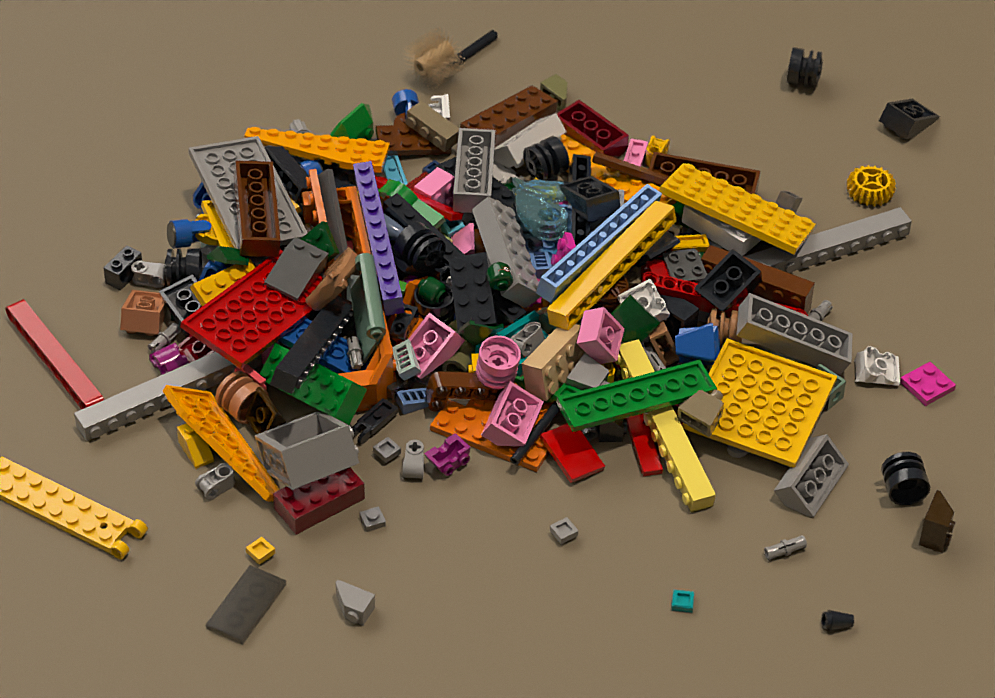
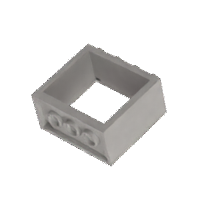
(307, 449)

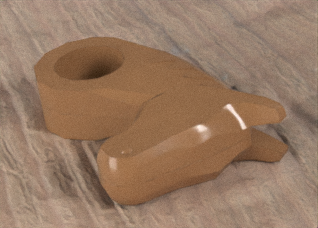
(334, 280)

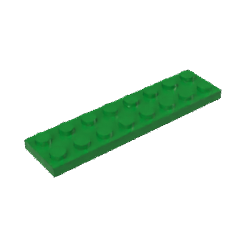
(634, 395)

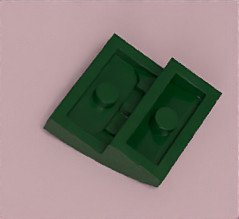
(634, 319)

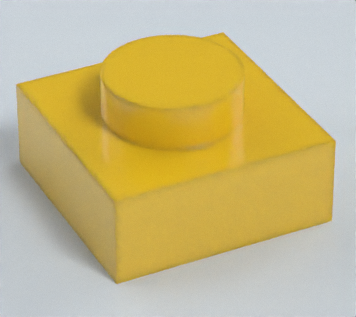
(260, 550)

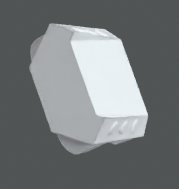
(648, 295)
(877, 367)

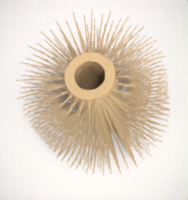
(431, 59)

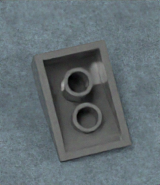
(297, 269)

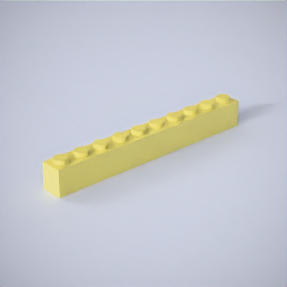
(669, 436)

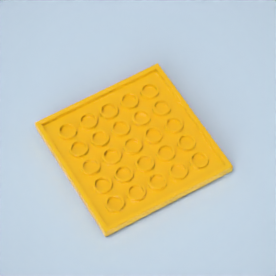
(767, 402)

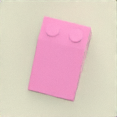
(433, 344)

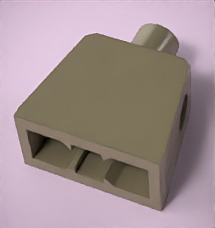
(702, 411)

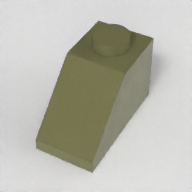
(556, 88)

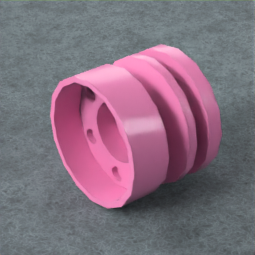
(497, 362)

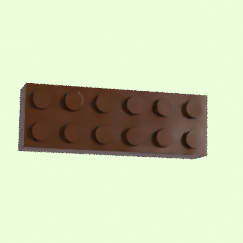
(513, 113)
(735, 176)
(256, 208)
(775, 285)

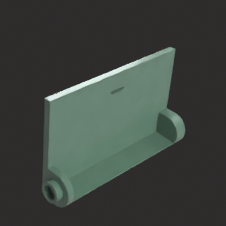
(367, 305)

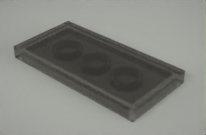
(246, 604)

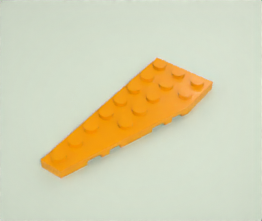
(324, 147)
(218, 431)

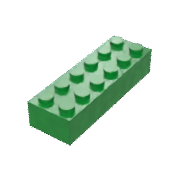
(322, 389)

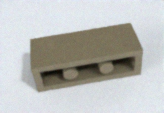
(432, 126)

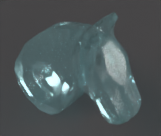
(537, 210)

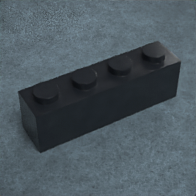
(289, 172)

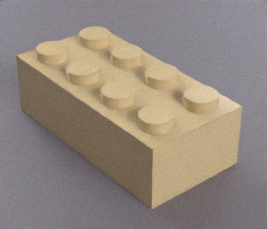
(552, 362)

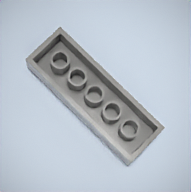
(473, 168)
(506, 245)
(794, 334)

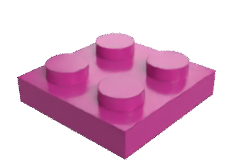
(927, 383)

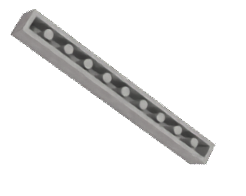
(838, 241)
(149, 397)

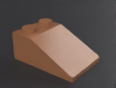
(143, 313)

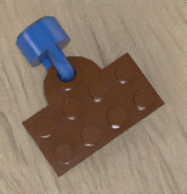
(401, 137)

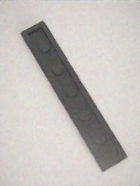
(332, 209)

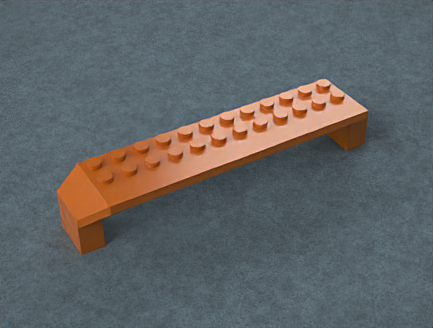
(381, 367)

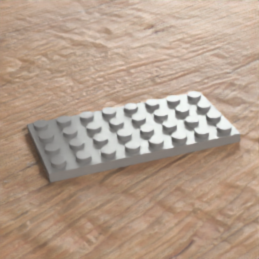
(216, 169)

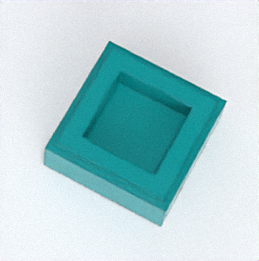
(682, 601)

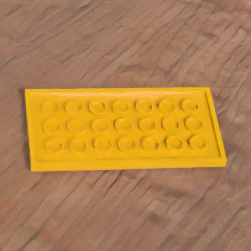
(738, 208)

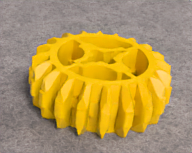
(871, 185)

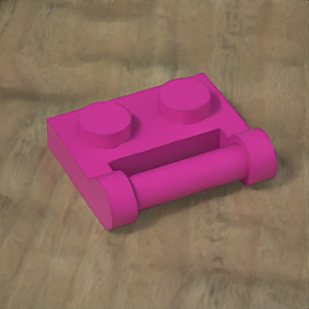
(564, 246)

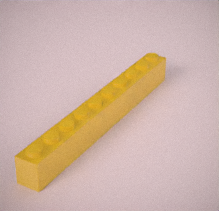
(611, 265)

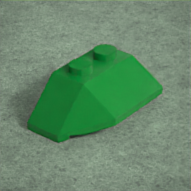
(356, 124)

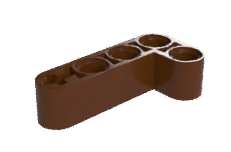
(456, 386)

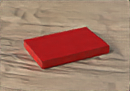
(572, 452)

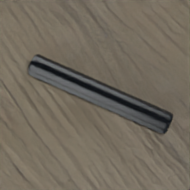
(475, 46)

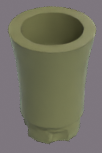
(460, 360)

